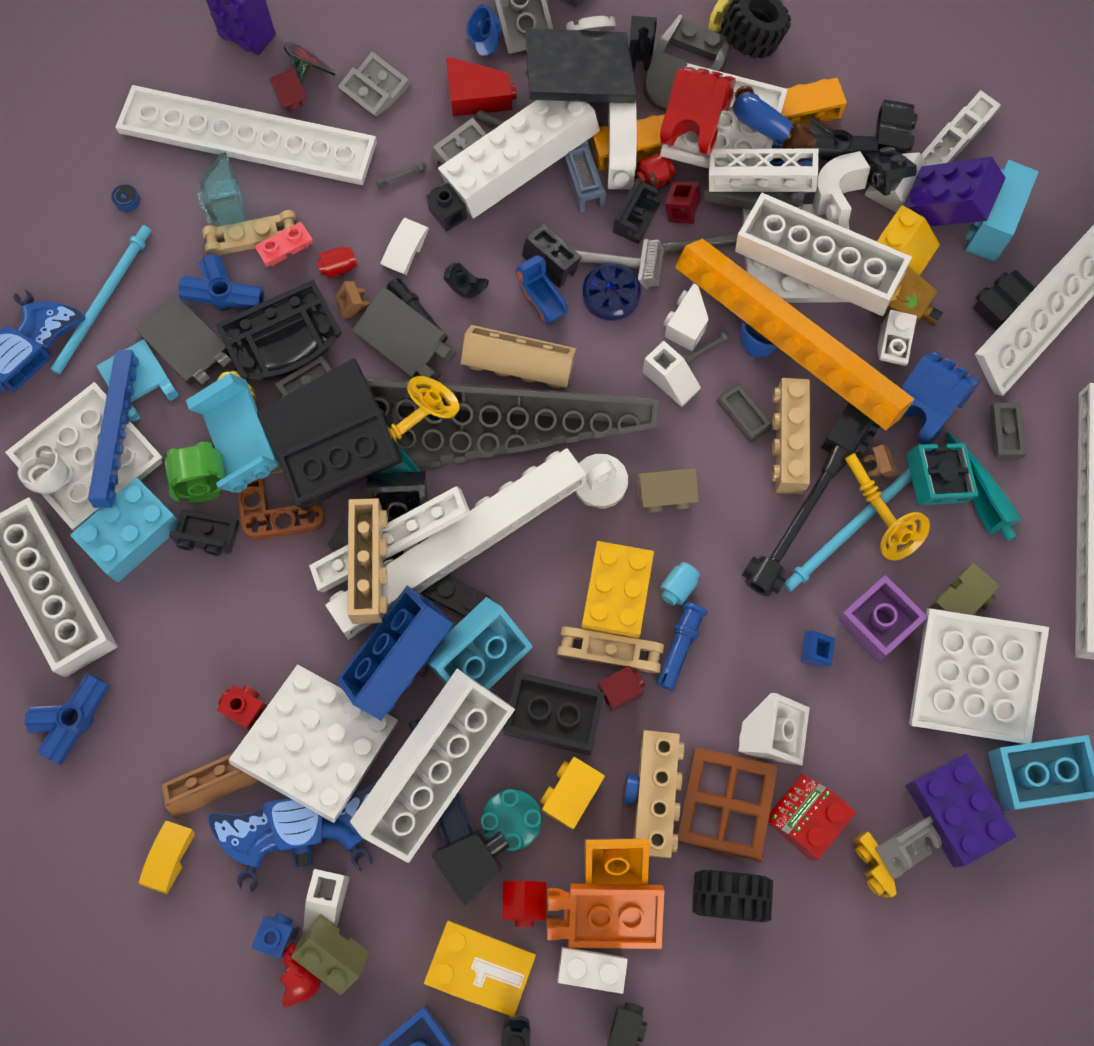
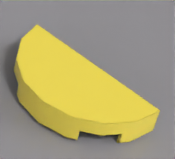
(717, 15)

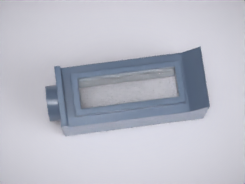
(583, 176)

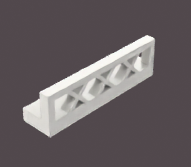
(763, 175)

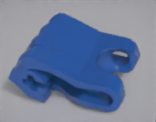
(937, 393)

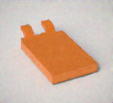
(607, 915)

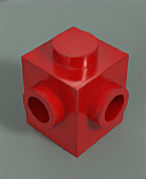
(241, 705)
(524, 902)

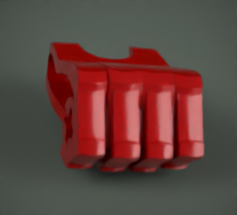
(697, 106)

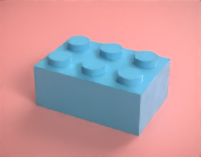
(990, 237)
(127, 531)
(480, 646)
(1043, 773)

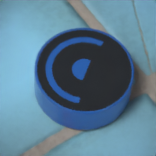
(125, 197)
(630, 789)

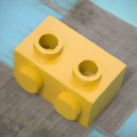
(572, 793)

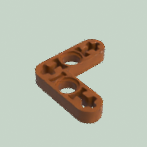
(261, 513)

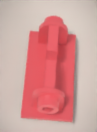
(287, 241)

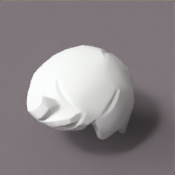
(44, 473)

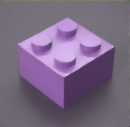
(882, 618)

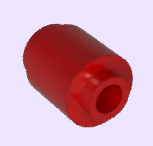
(336, 261)

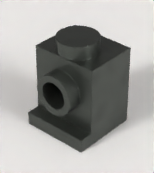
(627, 1026)

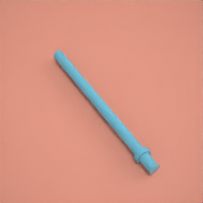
(136, 243)
(801, 574)

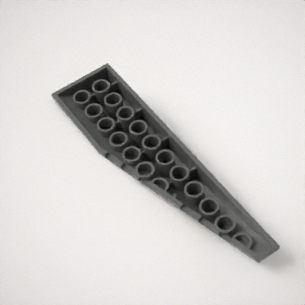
(507, 419)

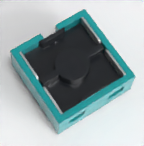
(941, 474)

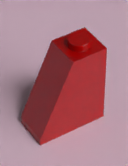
(478, 88)

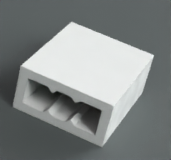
(592, 970)

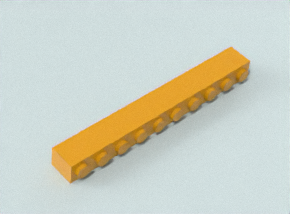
(802, 102)
(794, 334)

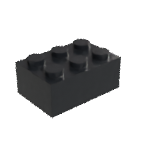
(554, 713)

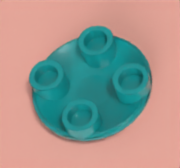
(513, 815)

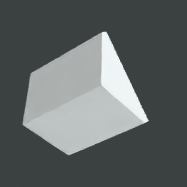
(899, 188)

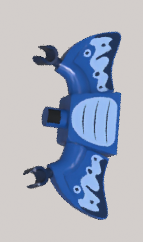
(23, 348)
(285, 827)

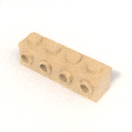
(518, 356)
(792, 436)
(365, 561)
(657, 792)

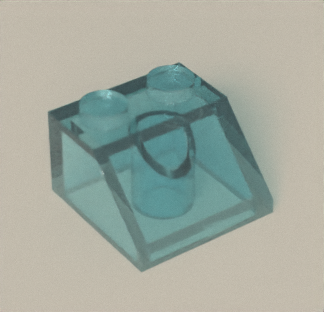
(221, 194)

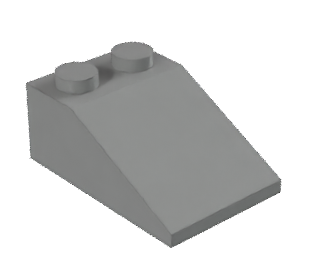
(517, 17)

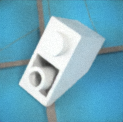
(689, 321)
(896, 337)
(671, 373)
(325, 897)

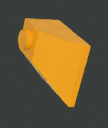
(616, 861)

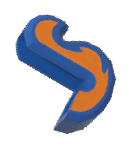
(540, 290)

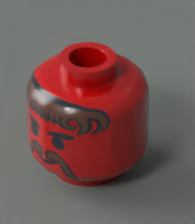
(655, 171)

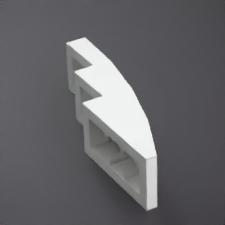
(961, 130)

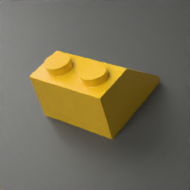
(911, 235)

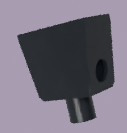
(470, 862)

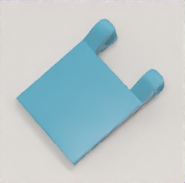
(148, 376)

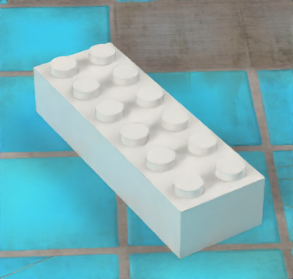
(518, 151)
(822, 254)
(50, 590)
(431, 766)

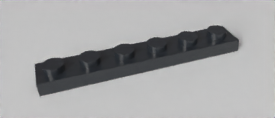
(447, 591)

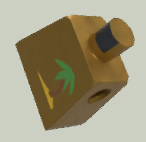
(914, 298)

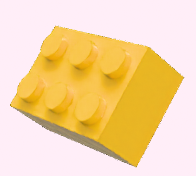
(617, 590)

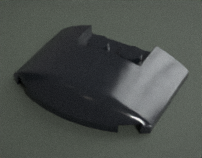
(280, 333)

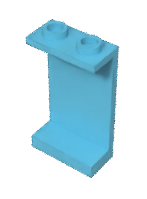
(235, 431)

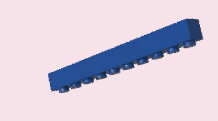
(113, 429)

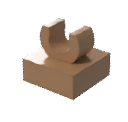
(350, 300)
(885, 462)

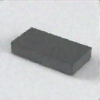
(744, 413)

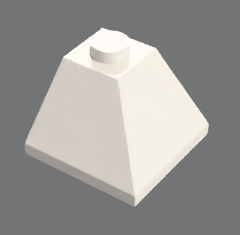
(776, 730)

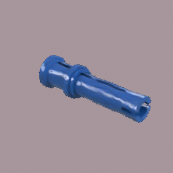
(685, 633)

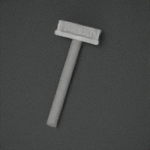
(648, 265)

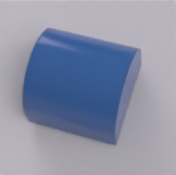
(817, 649)

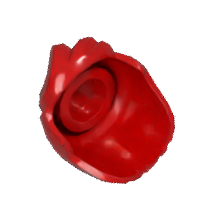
(298, 981)

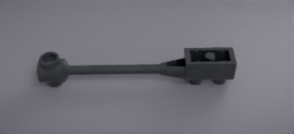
(845, 438)

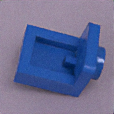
(274, 935)

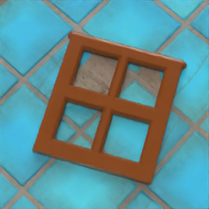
(727, 804)

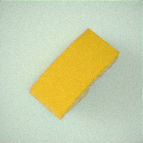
(164, 857)
(879, 877)

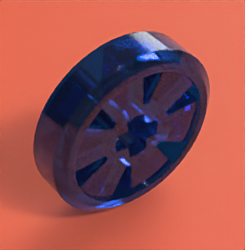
(604, 304)

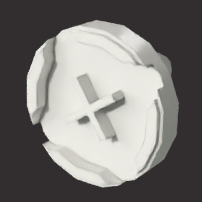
(594, 23)
(604, 481)

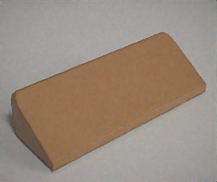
(203, 786)

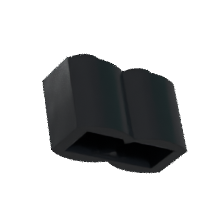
(895, 125)
(1003, 299)

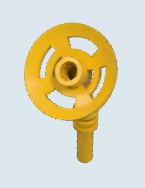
(426, 403)
(896, 528)

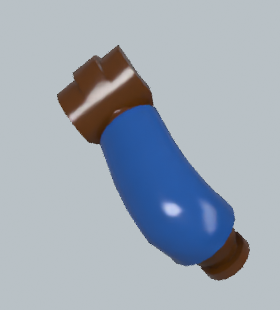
(768, 121)

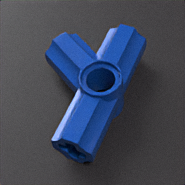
(216, 281)
(57, 719)

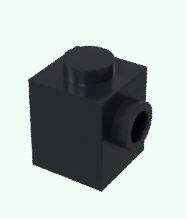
(446, 206)

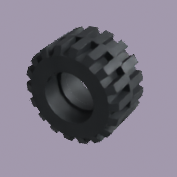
(756, 26)
(732, 895)

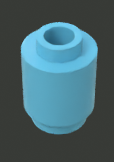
(679, 584)

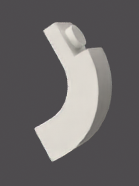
(622, 145)
(837, 177)

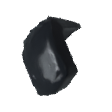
(464, 282)
(516, 1031)

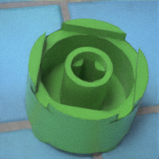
(194, 473)

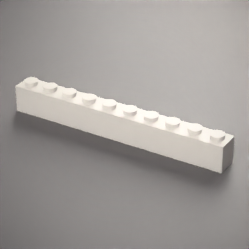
(1085, 527)
(463, 540)

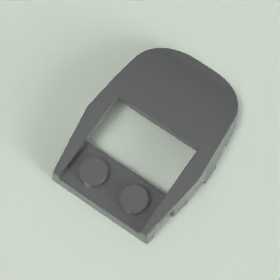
(664, 67)

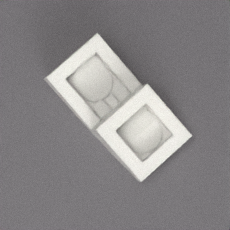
(403, 246)

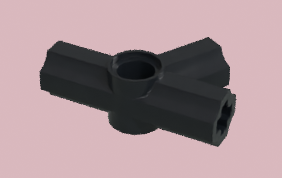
(838, 142)

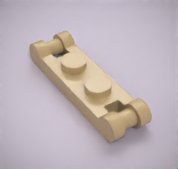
(245, 234)
(610, 649)

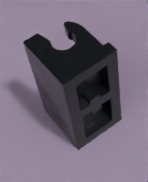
(642, 40)
(637, 211)
(558, 255)

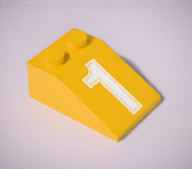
(480, 968)

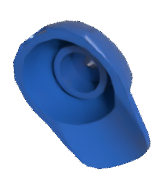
(484, 30)
(755, 343)

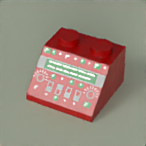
(810, 817)

